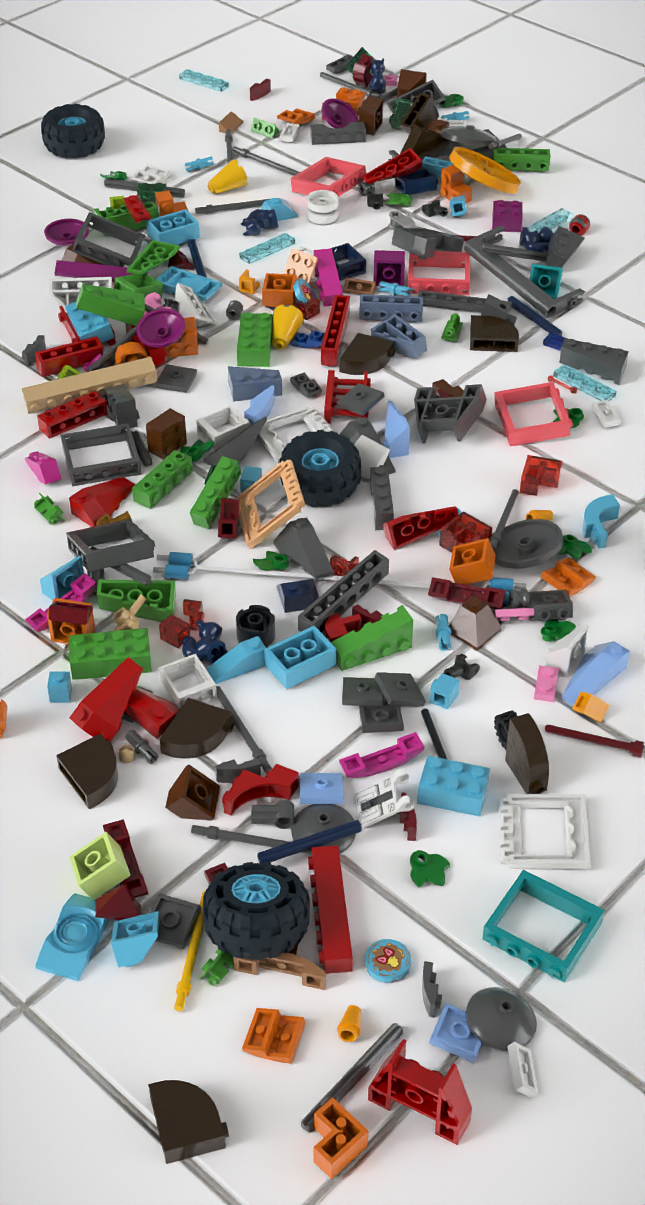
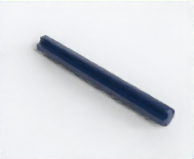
(196, 258)
(533, 316)
(309, 841)

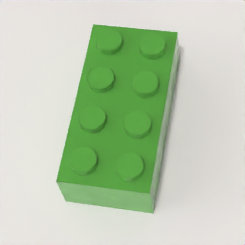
(254, 340)
(102, 652)

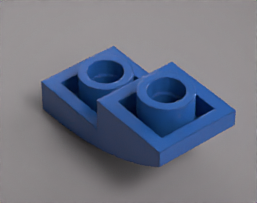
(308, 341)

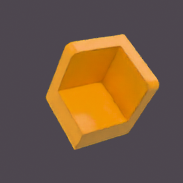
(248, 284)
(591, 706)

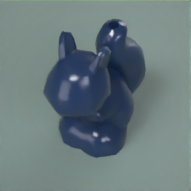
(377, 82)
(259, 219)
(535, 241)
(209, 647)

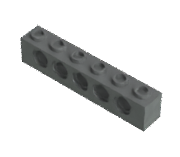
(345, 591)

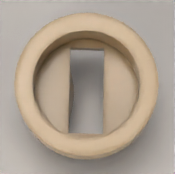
(126, 754)

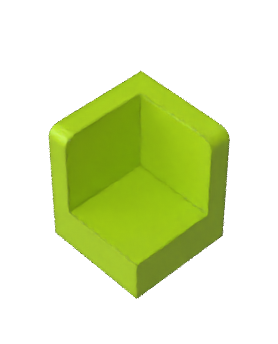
(116, 201)
(67, 371)

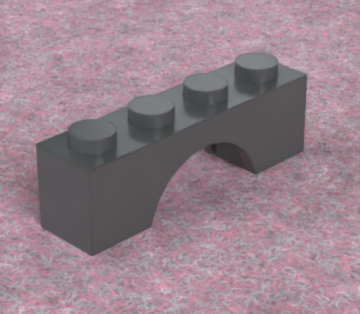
(352, 133)
(382, 496)

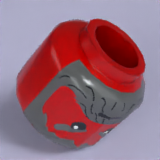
(579, 224)

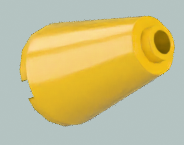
(228, 178)
(285, 325)

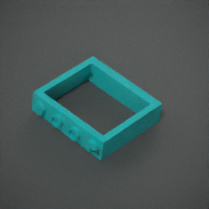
(557, 898)

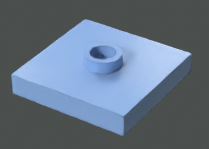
(321, 788)
(454, 1034)

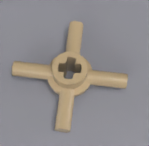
(126, 618)

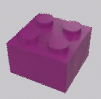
(508, 215)
(389, 267)

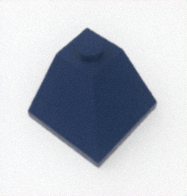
(297, 595)

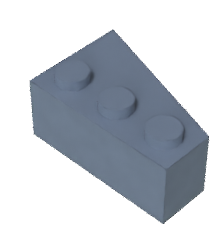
(405, 337)
(250, 382)

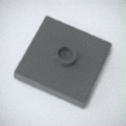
(176, 378)
(360, 399)
(400, 689)
(361, 692)
(381, 718)
(175, 920)

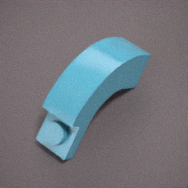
(599, 511)

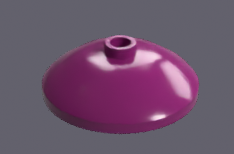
(338, 113)
(64, 231)
(160, 328)

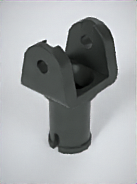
(375, 198)
(434, 209)
(462, 668)

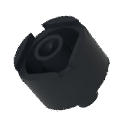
(255, 622)

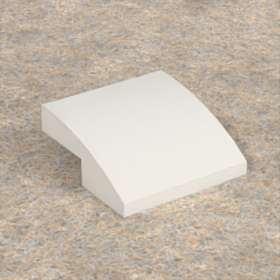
(151, 175)
(371, 454)

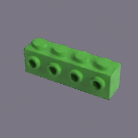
(523, 159)
(162, 479)
(217, 487)

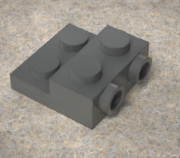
(551, 605)

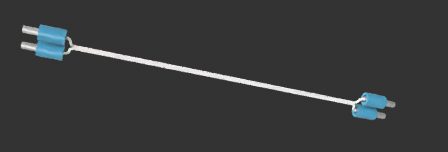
(180, 565)

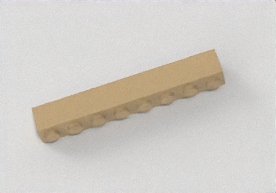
(66, 389)

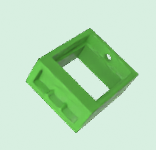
(139, 283)

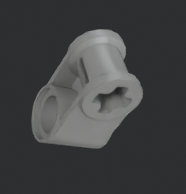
(400, 220)

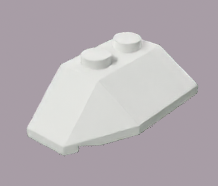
(65, 289)
(192, 306)

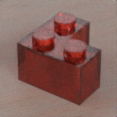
(540, 472)
(463, 530)

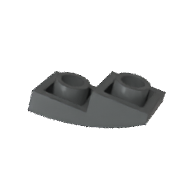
(28, 354)
(305, 385)
(229, 770)
(430, 989)

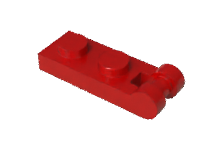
(136, 208)

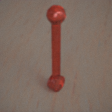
(573, 390)

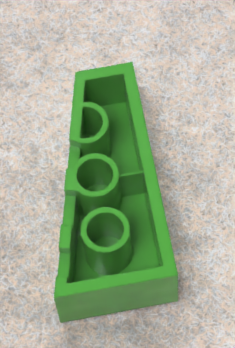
(124, 218)
(112, 303)
(159, 597)
(375, 640)

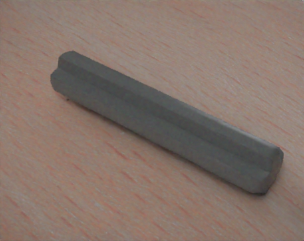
(141, 449)

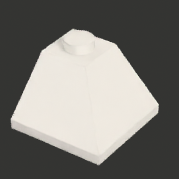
(567, 651)

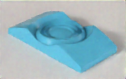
(201, 286)
(72, 939)

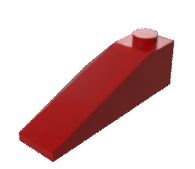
(401, 165)
(100, 499)
(417, 525)
(104, 705)
(151, 711)

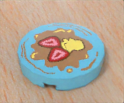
(303, 291)
(387, 960)

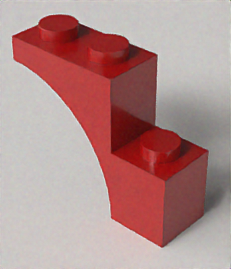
(248, 786)

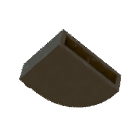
(421, 113)
(425, 142)
(493, 334)
(366, 354)
(196, 730)
(527, 754)
(90, 769)
(186, 1120)

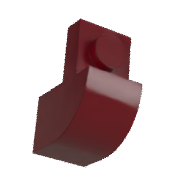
(361, 71)
(229, 518)

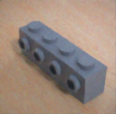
(384, 306)

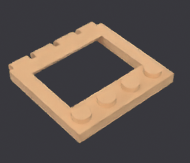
(248, 512)

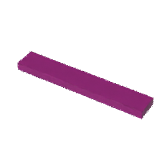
(88, 270)

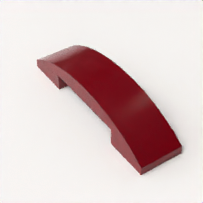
(459, 593)
(135, 882)

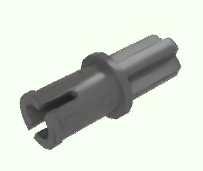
(141, 746)

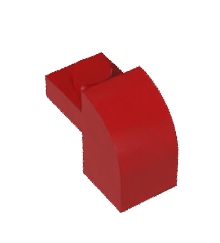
(337, 627)

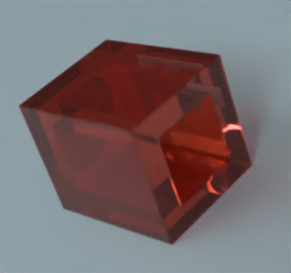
(173, 630)

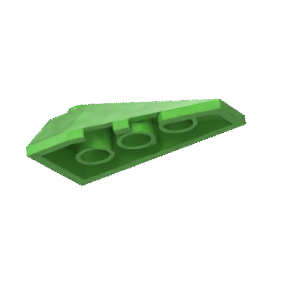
(152, 257)

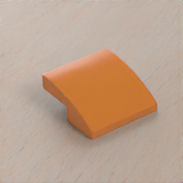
(296, 116)
(568, 576)
(274, 1035)

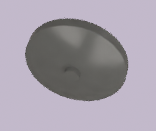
(468, 135)
(528, 543)

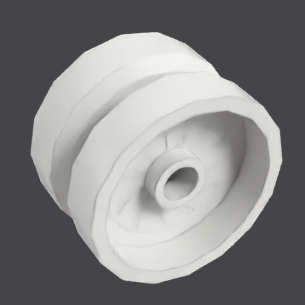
(322, 206)

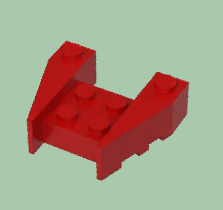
(424, 1092)

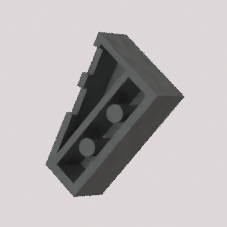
(562, 247)
(122, 405)

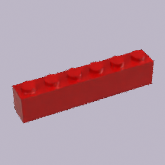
(335, 330)
(331, 908)

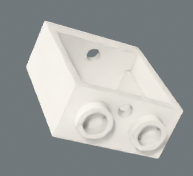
(208, 423)
(203, 692)

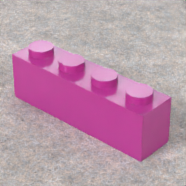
(327, 276)

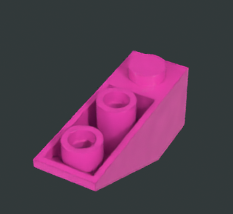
(43, 467)

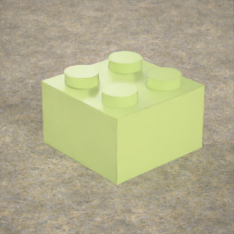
(99, 866)

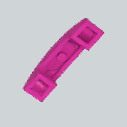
(81, 590)
(382, 760)

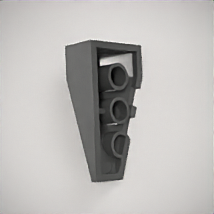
(428, 88)
(363, 427)
(238, 446)
(303, 547)

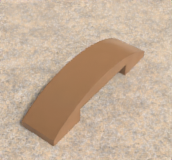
(286, 963)

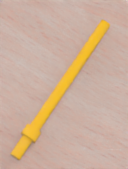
(184, 986)

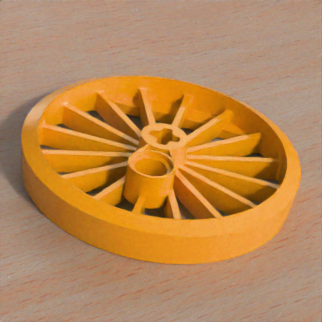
(484, 170)

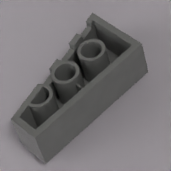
(594, 358)

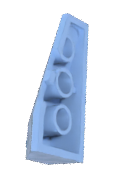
(396, 432)
(596, 670)

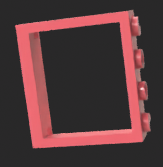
(304, 181)
(442, 259)
(537, 432)

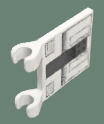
(381, 800)

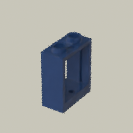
(417, 182)
(355, 265)

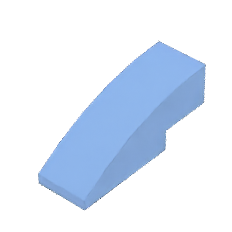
(260, 405)

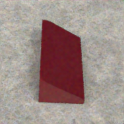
(70, 612)

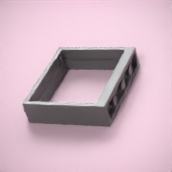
(102, 254)
(101, 471)
(82, 539)

